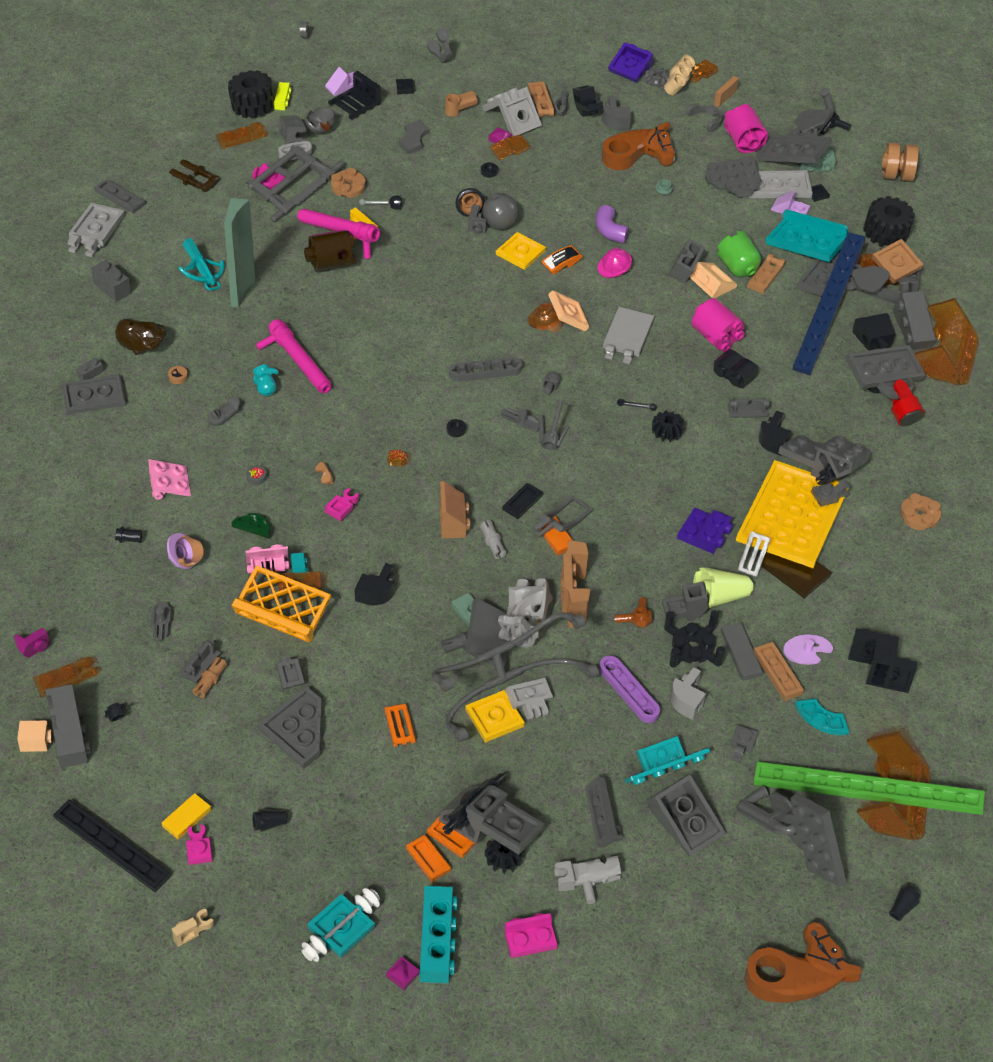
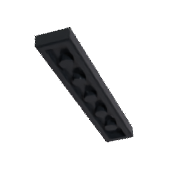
(112, 845)

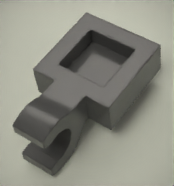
(827, 494)
(743, 741)

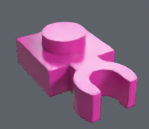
(340, 507)
(198, 847)

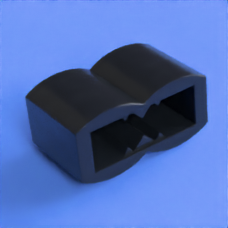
(735, 368)

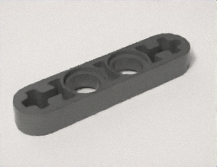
(485, 366)

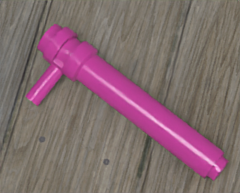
(360, 230)
(285, 337)

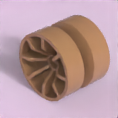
(904, 162)

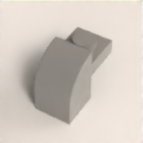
(684, 695)

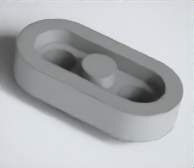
(305, 146)

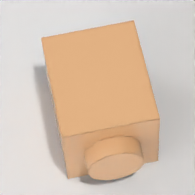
(34, 736)

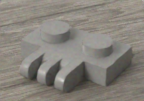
(530, 697)

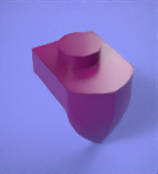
(33, 643)

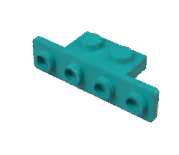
(663, 756)

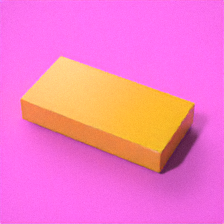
(186, 815)

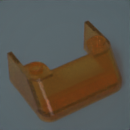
(958, 345)
(897, 761)

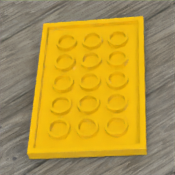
(790, 515)

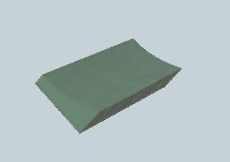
(239, 249)

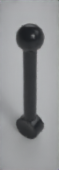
(621, 402)

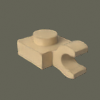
(189, 929)

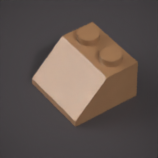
(453, 512)

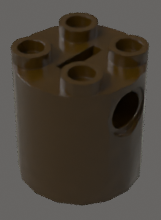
(330, 250)

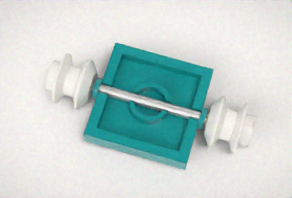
(341, 925)

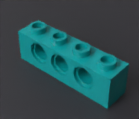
(432, 968)

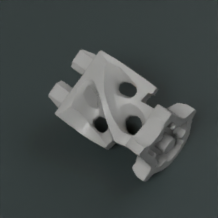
(524, 604)

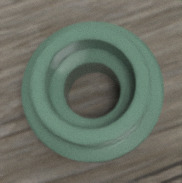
(664, 187)

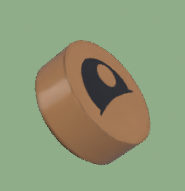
(177, 375)

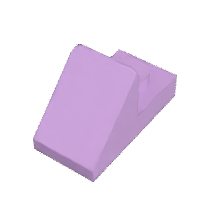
(340, 82)
(787, 202)

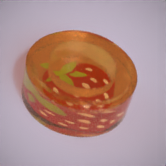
(397, 458)

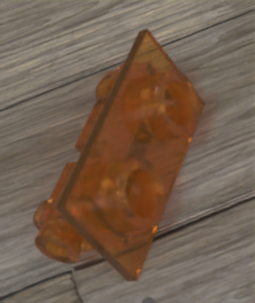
(308, 578)

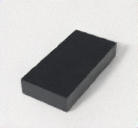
(522, 501)

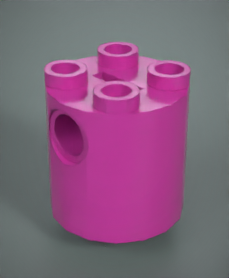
(745, 129)
(718, 324)

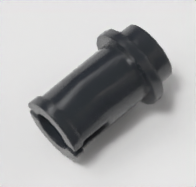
(128, 535)

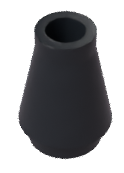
(268, 819)
(905, 901)

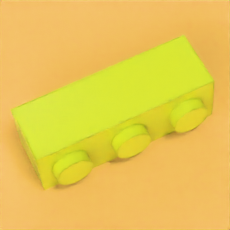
(282, 96)

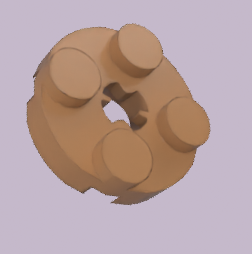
(339, 181)
(920, 503)

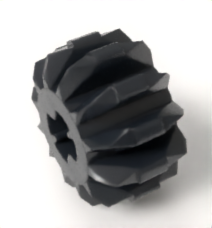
(668, 426)
(502, 857)

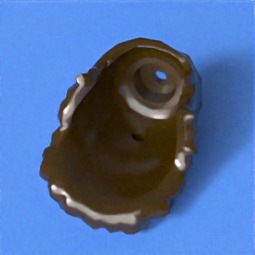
(139, 335)

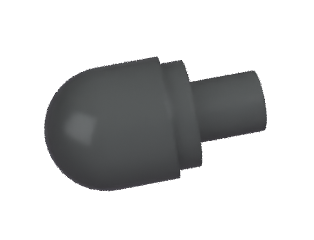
(551, 382)

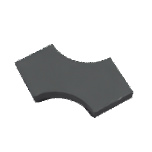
(415, 132)

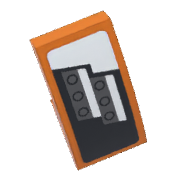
(564, 257)

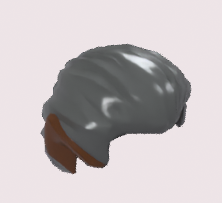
(320, 120)

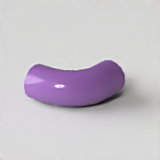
(607, 227)

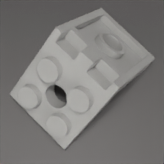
(510, 104)

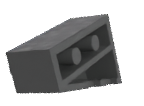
(914, 320)
(67, 726)

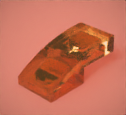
(505, 147)

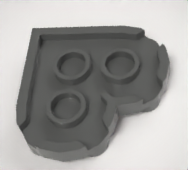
(735, 176)

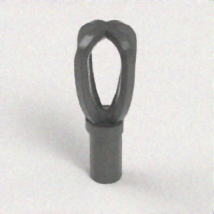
(562, 100)

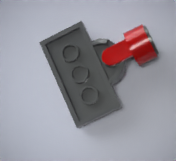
(893, 374)

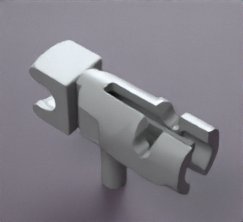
(587, 874)

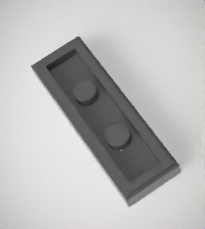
(119, 196)
(741, 651)

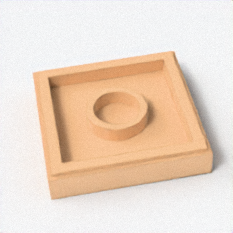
(568, 310)

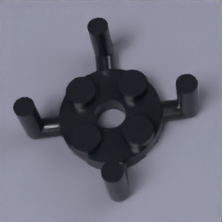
(693, 633)

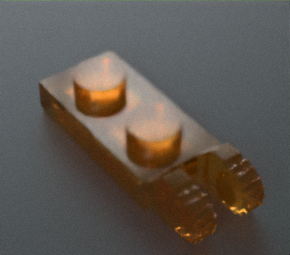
(241, 135)
(65, 675)

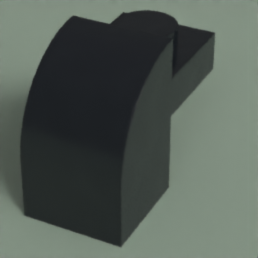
(586, 100)
(772, 434)
(376, 590)

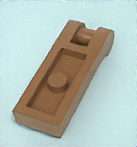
(541, 99)
(766, 274)

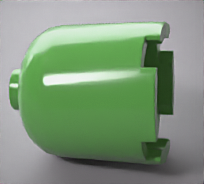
(739, 254)

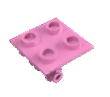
(168, 478)
(276, 553)

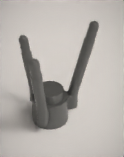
(550, 439)

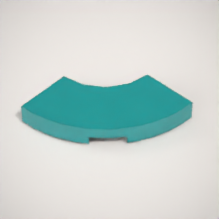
(821, 718)

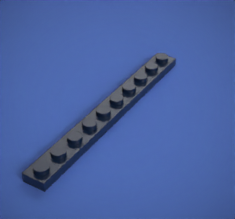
(829, 304)

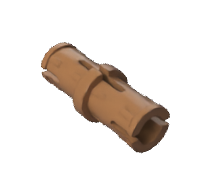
(209, 677)

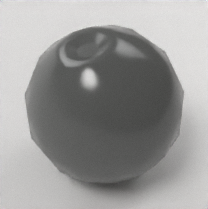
(500, 211)

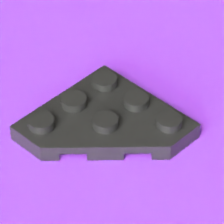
(296, 727)

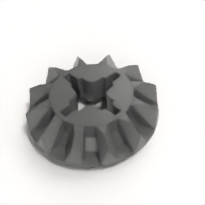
(658, 80)

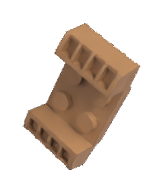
(574, 567)

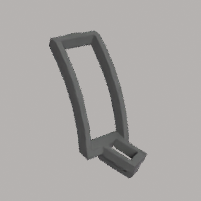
(546, 518)

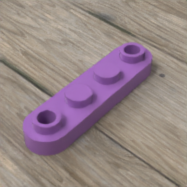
(629, 689)

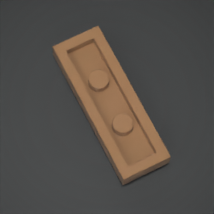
(778, 671)

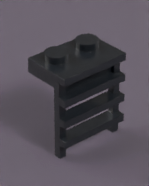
(364, 91)

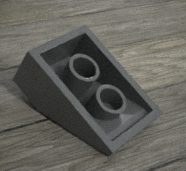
(686, 815)

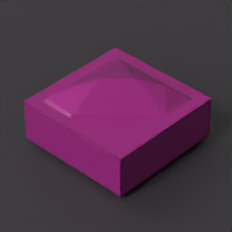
(498, 135)
(402, 973)

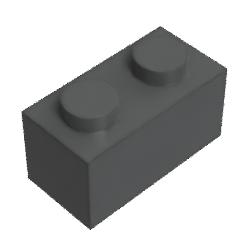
(89, 369)

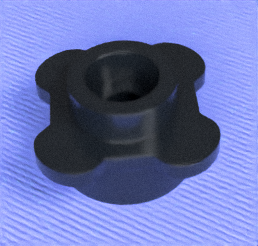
(115, 712)

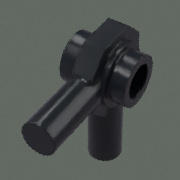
(835, 121)

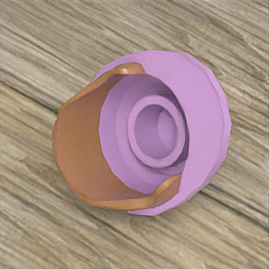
(184, 551)

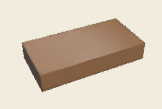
(726, 91)

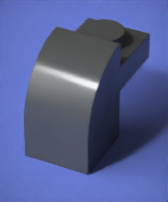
(616, 117)
(689, 605)

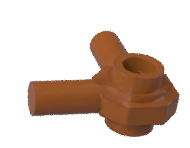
(640, 616)

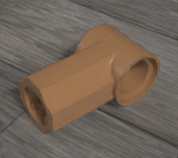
(455, 103)

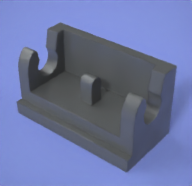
(289, 127)

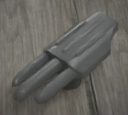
(522, 418)
(161, 617)

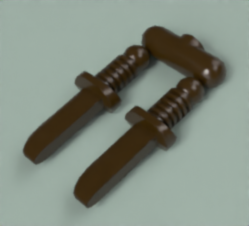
(198, 170)

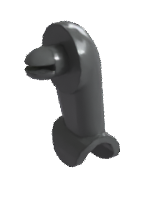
(220, 416)

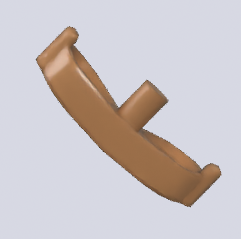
(327, 477)

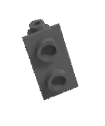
(743, 408)
(199, 661)

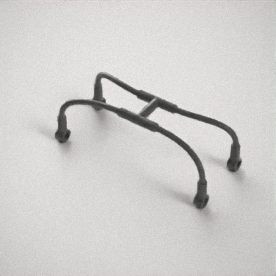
(446, 683)

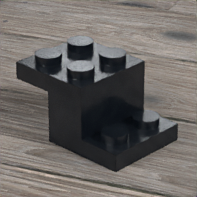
(880, 653)

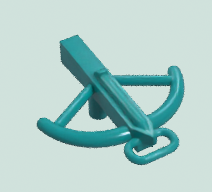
(200, 262)

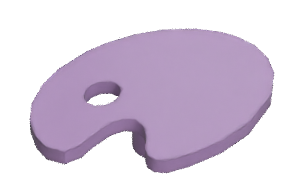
(802, 649)

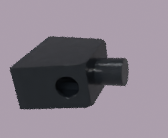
(874, 331)

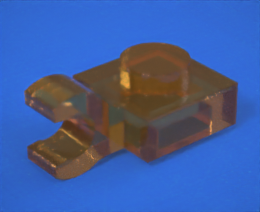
(703, 69)

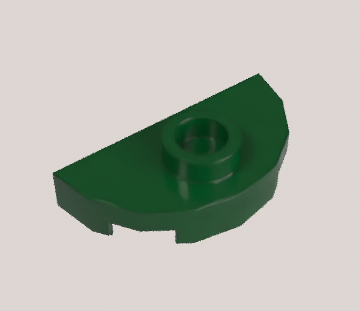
(254, 524)

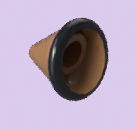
(467, 198)

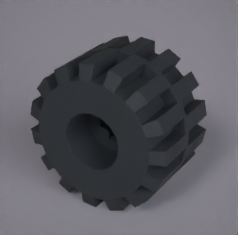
(251, 94)
(888, 221)

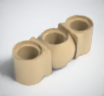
(679, 75)

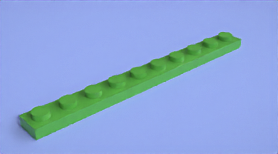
(870, 788)

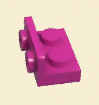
(530, 935)

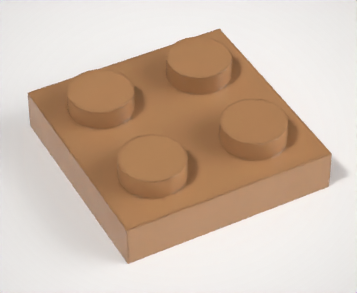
(898, 260)

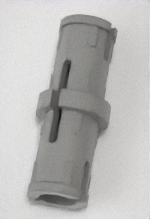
(492, 539)

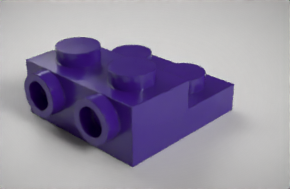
(631, 62)
(706, 529)

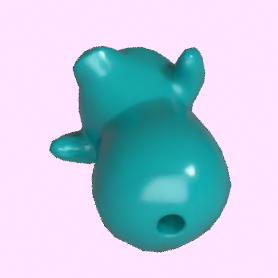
(263, 379)

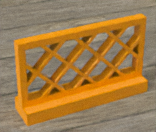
(270, 616)

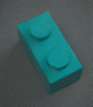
(298, 563)

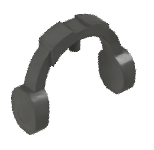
(434, 48)
(714, 124)

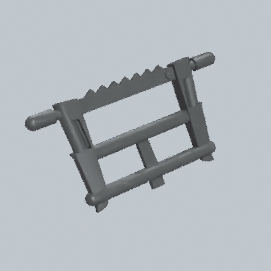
(308, 161)

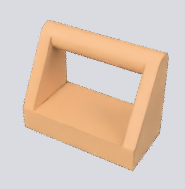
(712, 279)

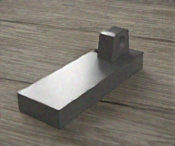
(602, 813)

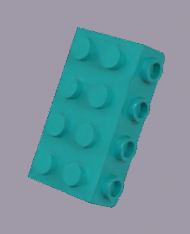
(808, 235)

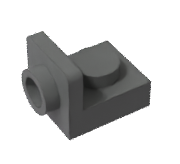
(476, 222)
(289, 672)

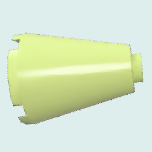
(723, 586)

